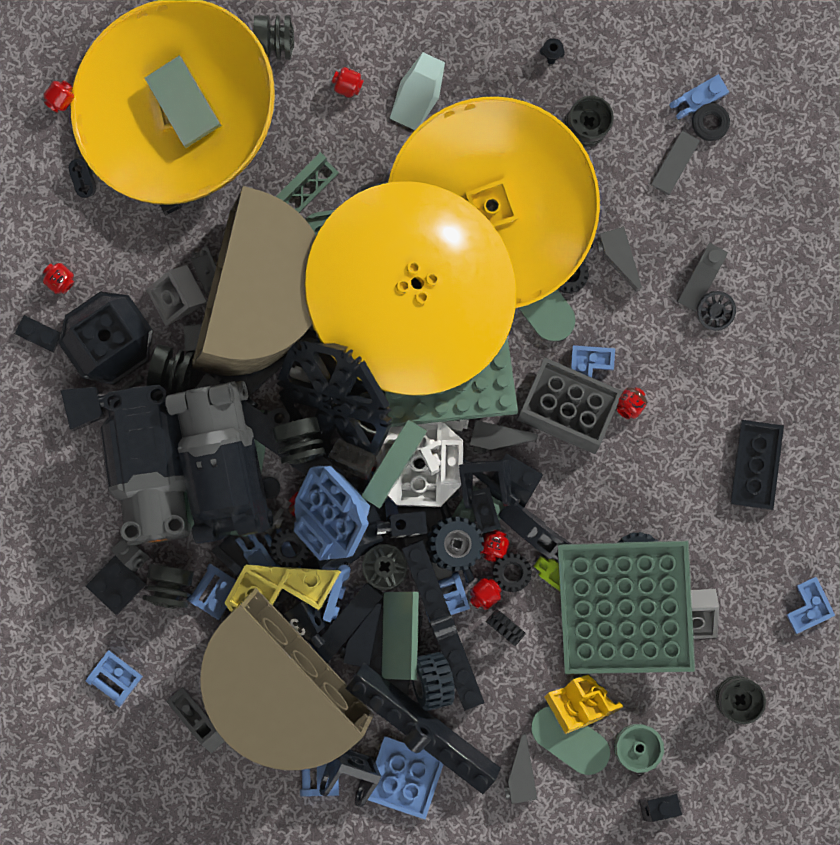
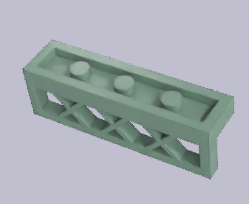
(304, 177)

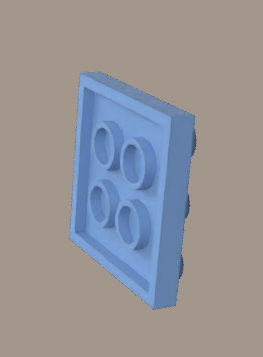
(406, 778)

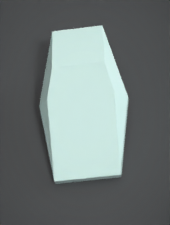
(418, 91)

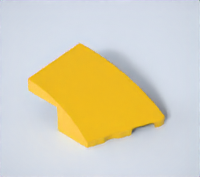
(580, 704)

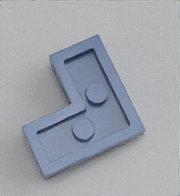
(588, 358)
(816, 606)

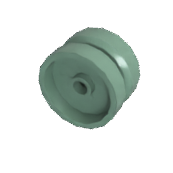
(626, 744)

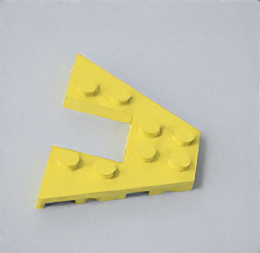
(305, 583)

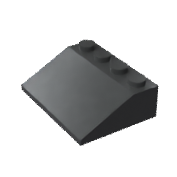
(570, 406)

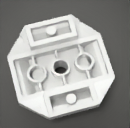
(417, 486)

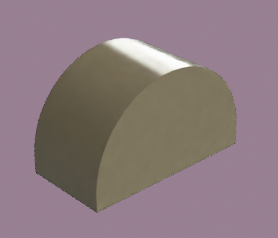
(257, 287)
(275, 692)

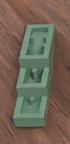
(394, 463)

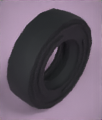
(711, 109)

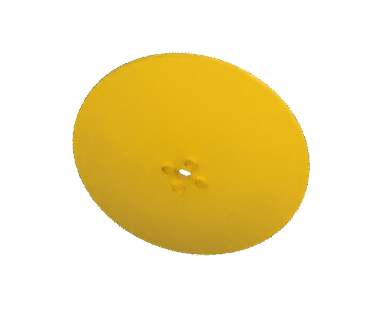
(125, 128)
(525, 164)
(364, 293)

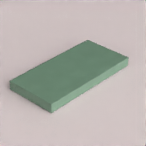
(182, 101)
(400, 635)

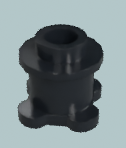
(552, 56)

